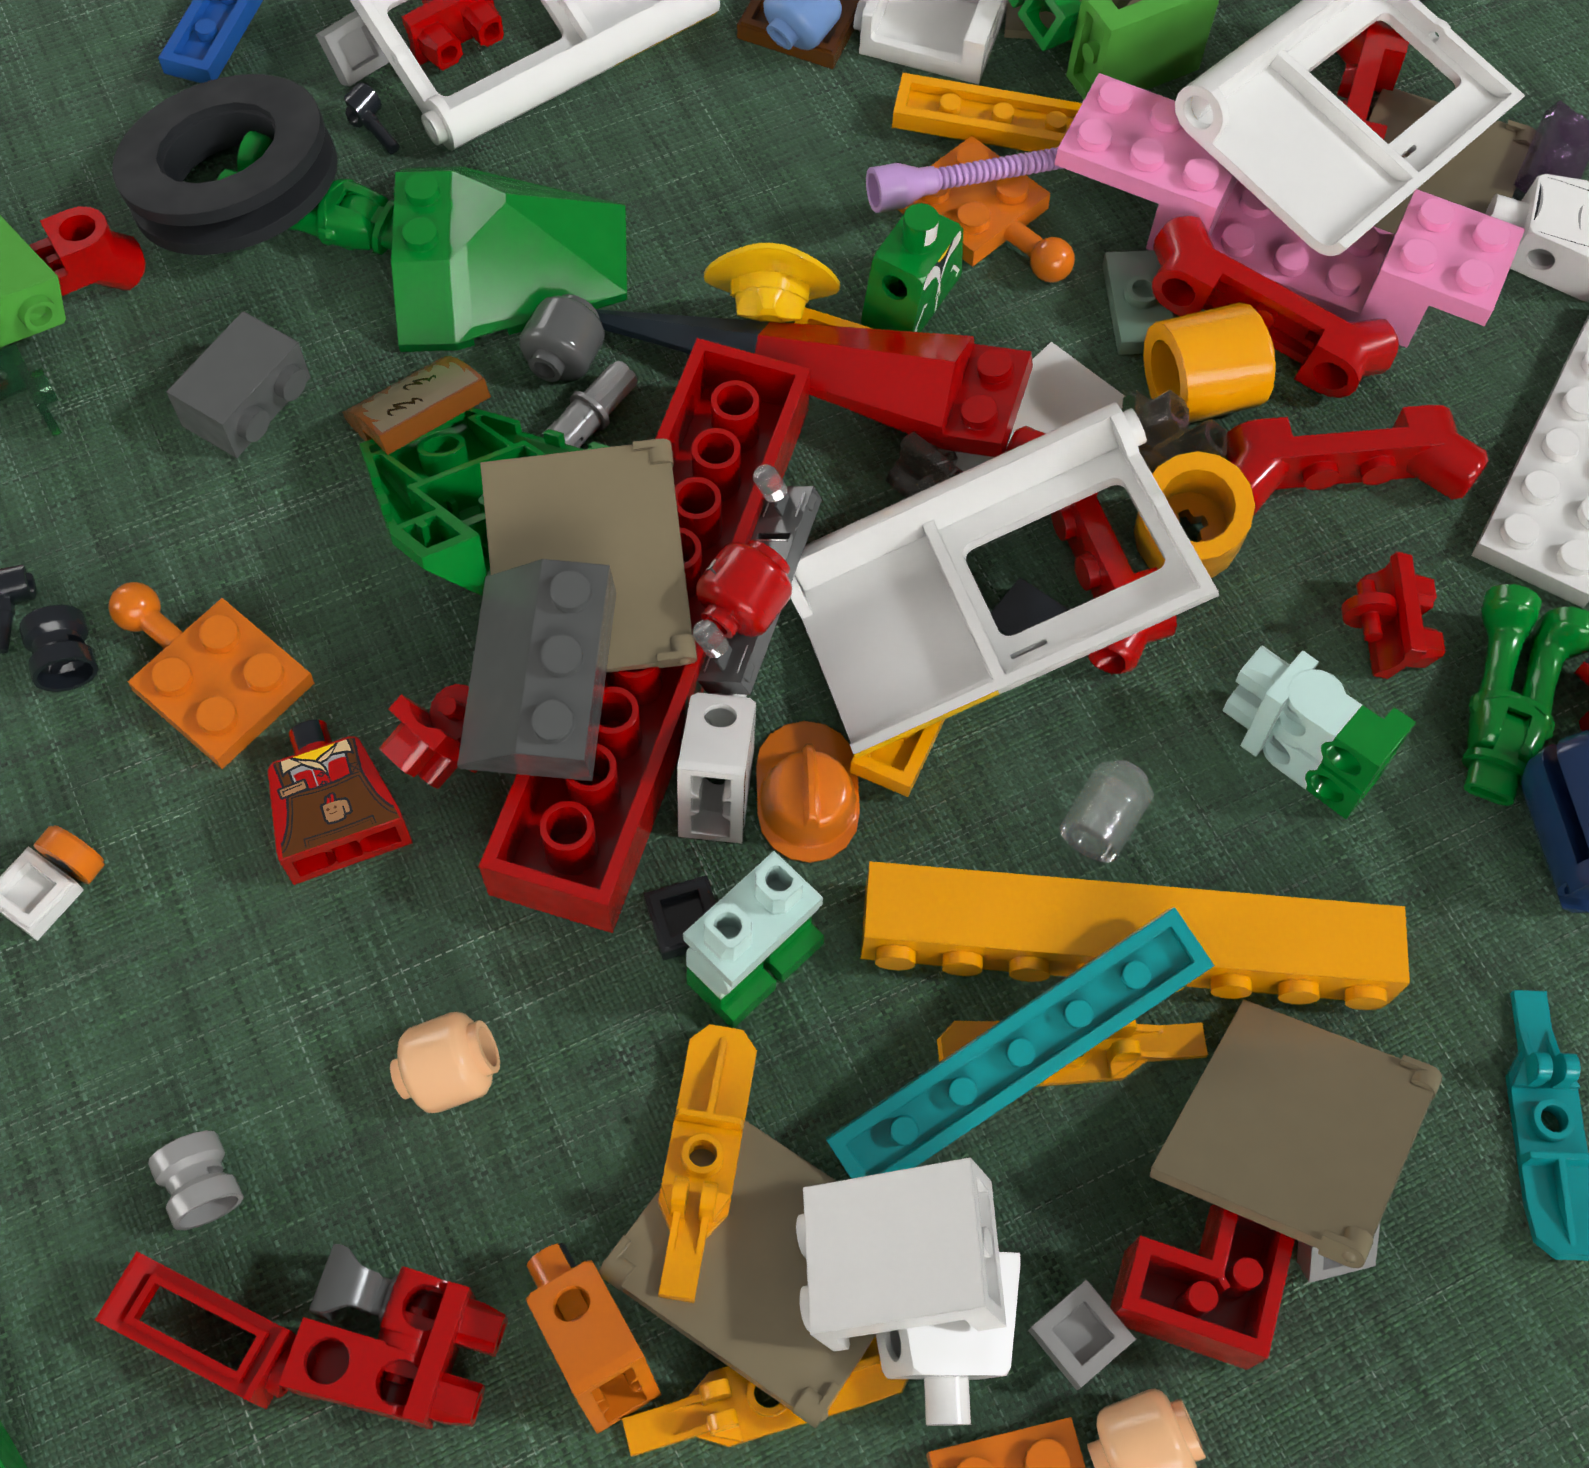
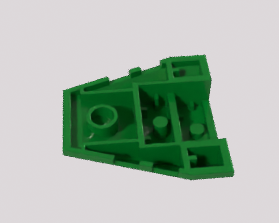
(489, 248)
(435, 490)

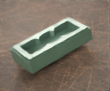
(1131, 297)

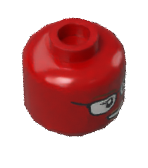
(744, 588)

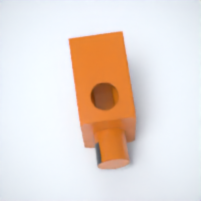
(589, 1337)

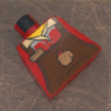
(330, 805)

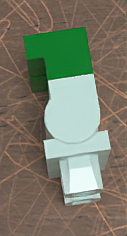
(1314, 728)
(752, 926)

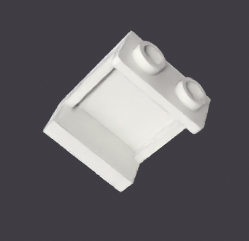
(931, 35)
(900, 1253)

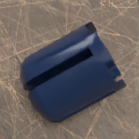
(1558, 803)

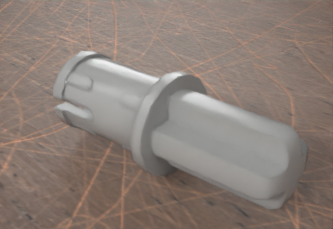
(591, 408)

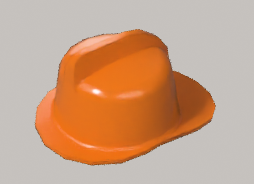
(807, 792)

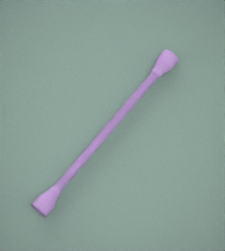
(899, 185)

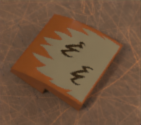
(418, 403)

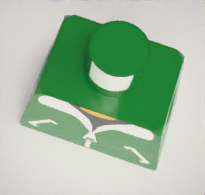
(925, 258)

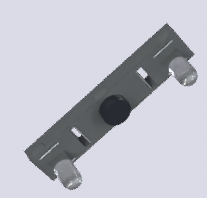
(785, 527)

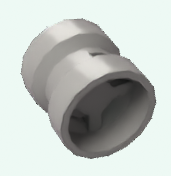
(195, 1180)

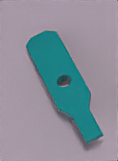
(1550, 1163)

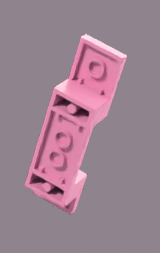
(1435, 258)

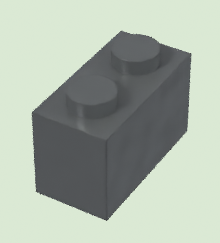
(239, 384)

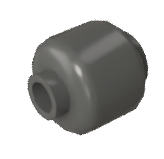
(562, 338)

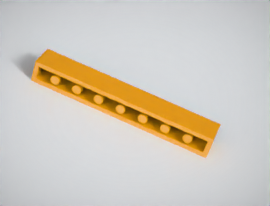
(1059, 924)

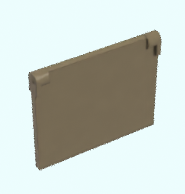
(1474, 174)
(605, 510)
(1299, 1131)
(747, 1281)

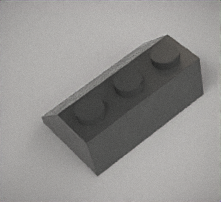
(539, 670)

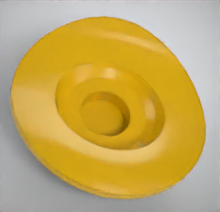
(771, 281)

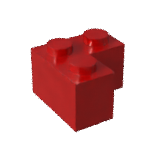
(1212, 1301)

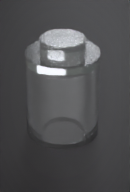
(1107, 810)

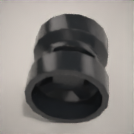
(58, 648)

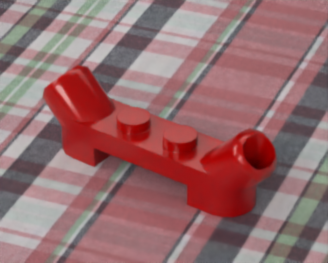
(1371, 65)
(87, 252)
(1329, 348)
(1417, 446)
(1100, 568)

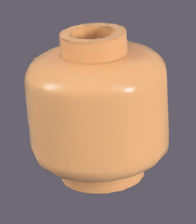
(445, 1062)
(1146, 1434)

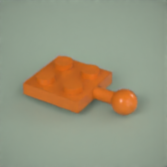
(998, 214)
(216, 678)

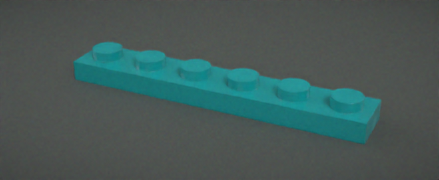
(1023, 1049)

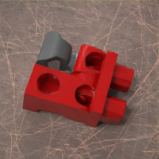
(411, 1361)

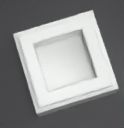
(35, 893)

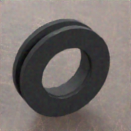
(243, 206)

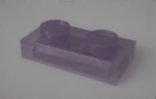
(1557, 147)

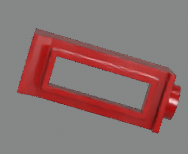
(261, 1367)

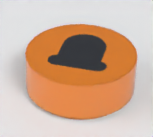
(69, 854)

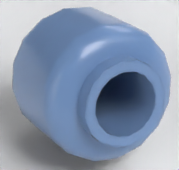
(801, 21)

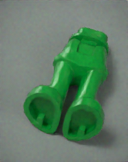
(346, 215)
(1511, 726)

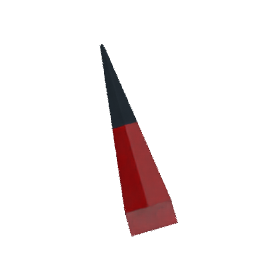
(913, 381)

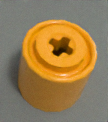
(1212, 360)
(1206, 492)

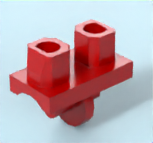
(443, 25)
(1391, 614)
(428, 740)

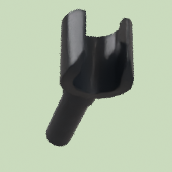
(361, 110)
(14, 587)

